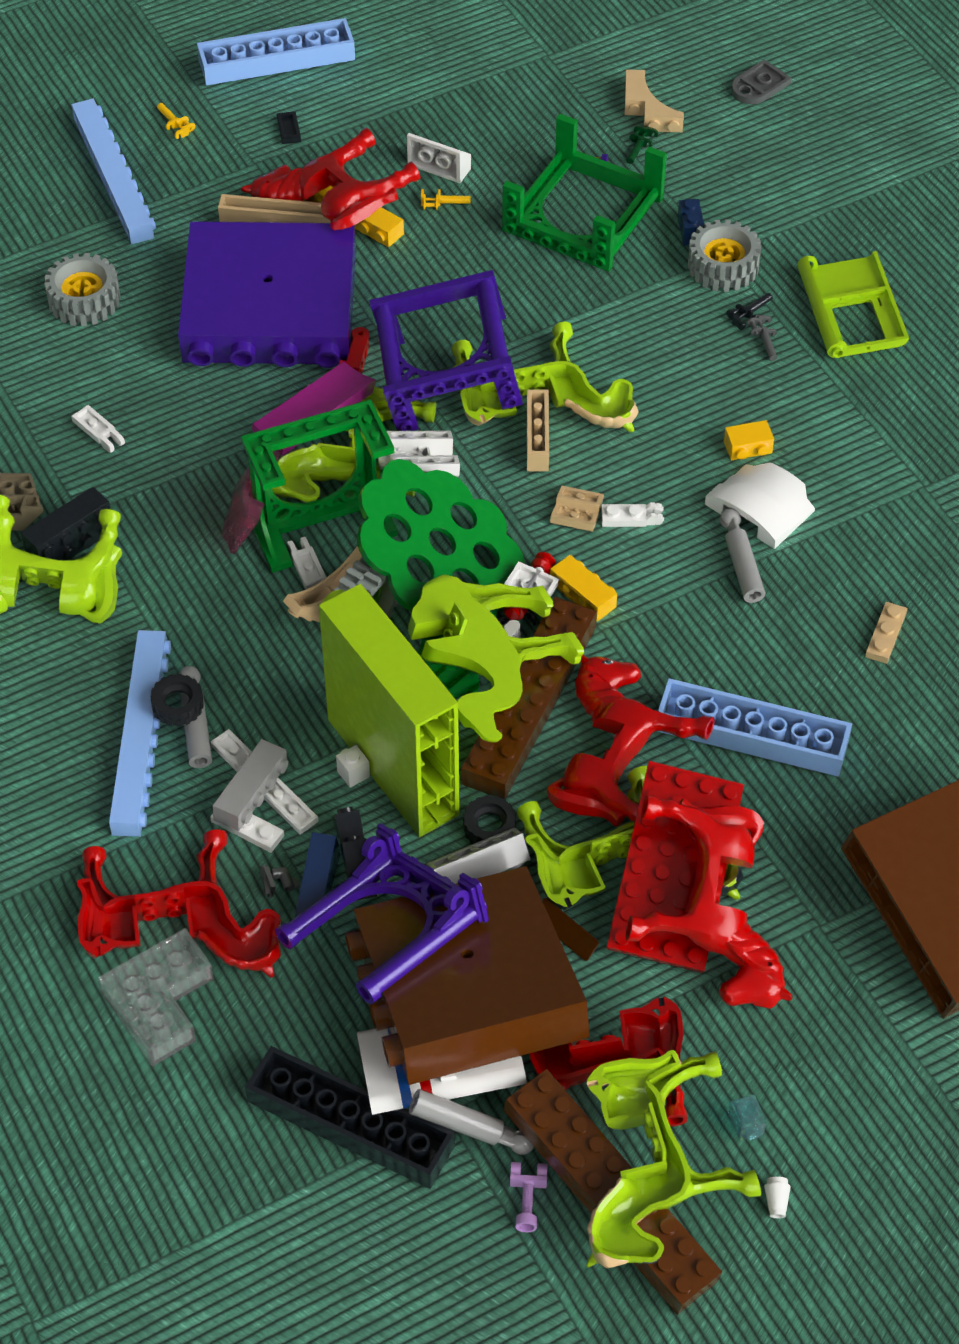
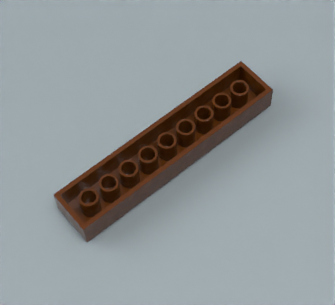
(496, 765)
(592, 1167)

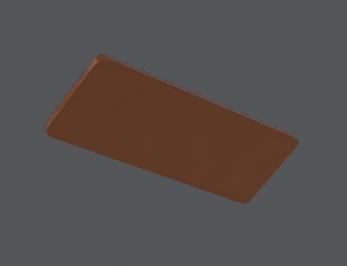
(571, 932)

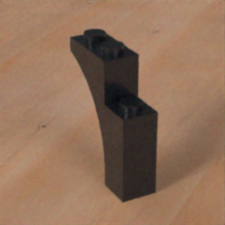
(351, 839)

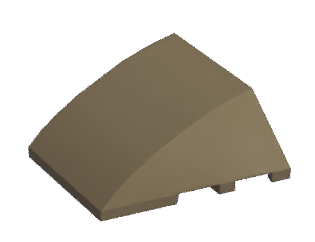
(23, 498)

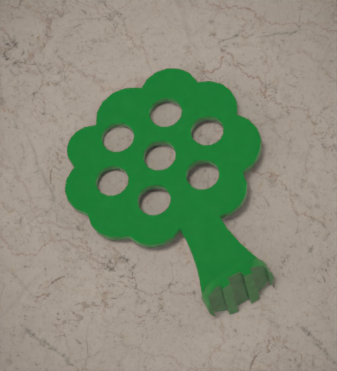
(389, 557)

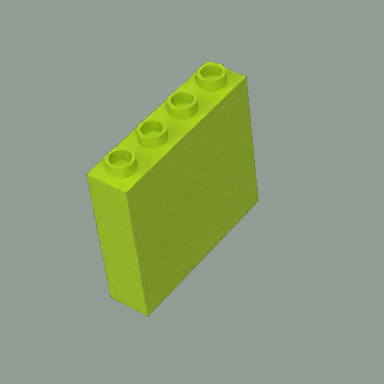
(391, 708)

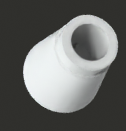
(777, 1196)

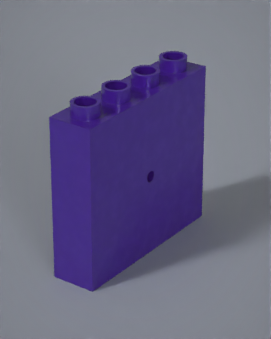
(267, 294)

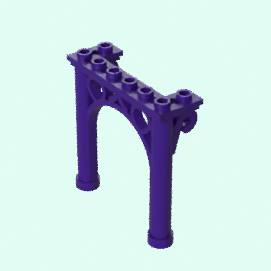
(383, 861)

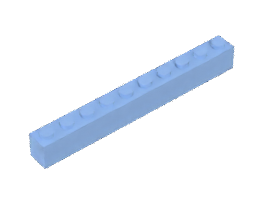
(113, 171)
(138, 736)

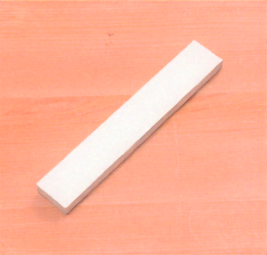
(280, 797)

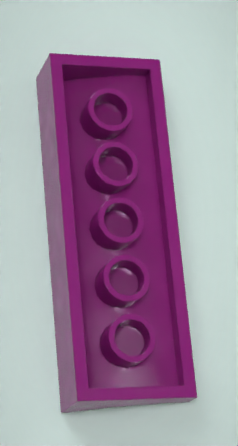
(332, 391)

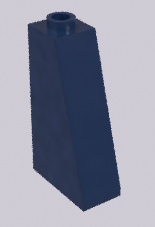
(319, 870)

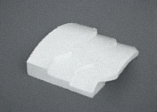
(424, 448)
(765, 497)

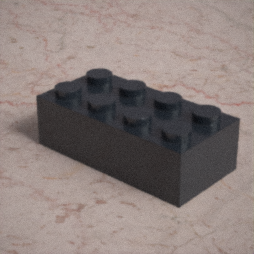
(67, 528)

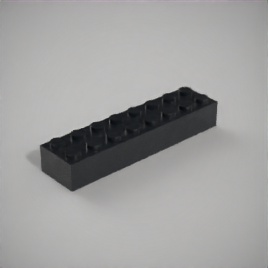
(344, 1116)

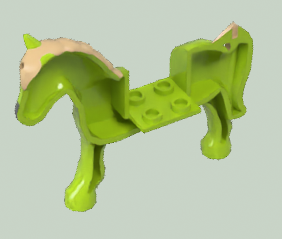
(565, 384)
(634, 1099)

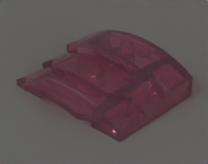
(243, 512)

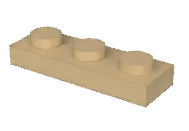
(886, 632)

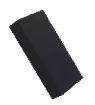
(288, 127)

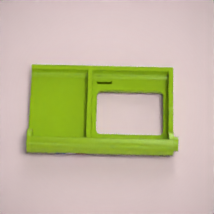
(851, 284)

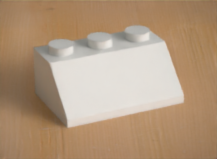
(438, 158)

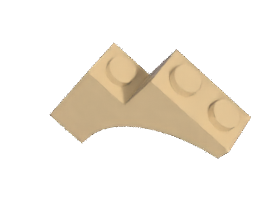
(641, 102)
(307, 602)

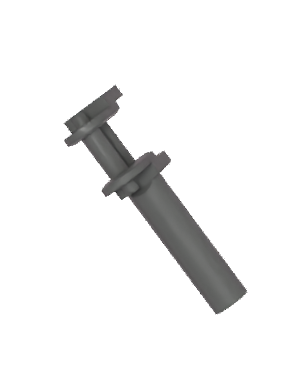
(764, 333)

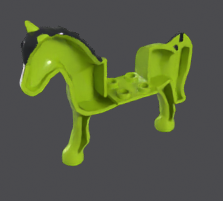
(571, 870)

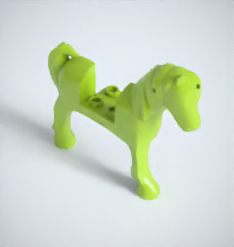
(334, 462)
(82, 581)

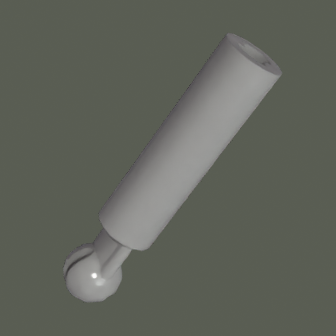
(742, 557)
(197, 731)
(467, 1121)

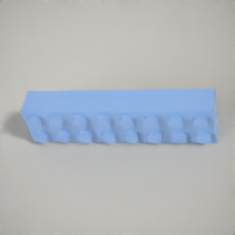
(276, 51)
(761, 727)

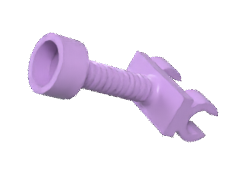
(526, 1220)

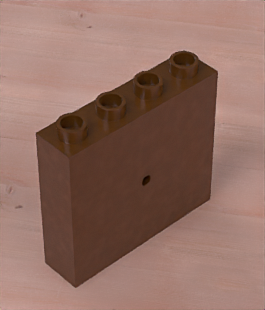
(913, 879)
(481, 995)

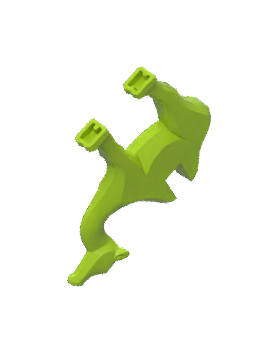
(481, 644)

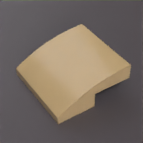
(577, 508)

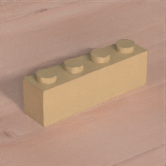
(537, 430)

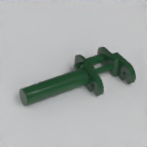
(640, 141)

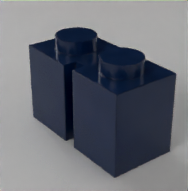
(689, 218)

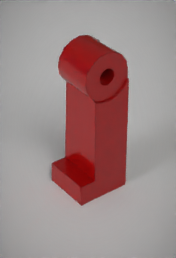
(358, 349)

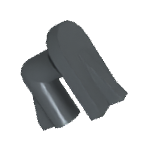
(289, 883)

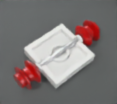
(530, 577)

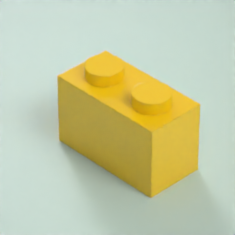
(748, 440)

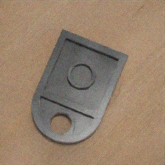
(760, 83)

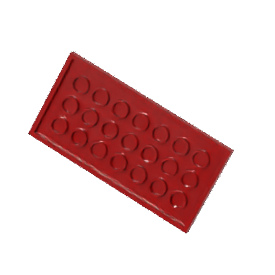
(664, 865)

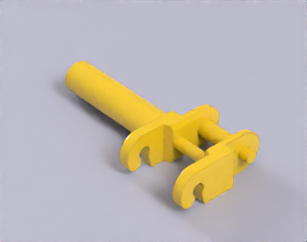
(176, 122)
(444, 199)

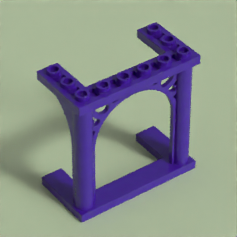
(496, 369)

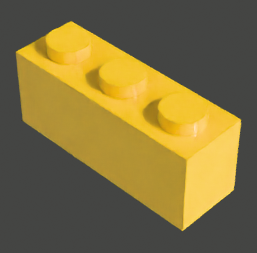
(584, 586)

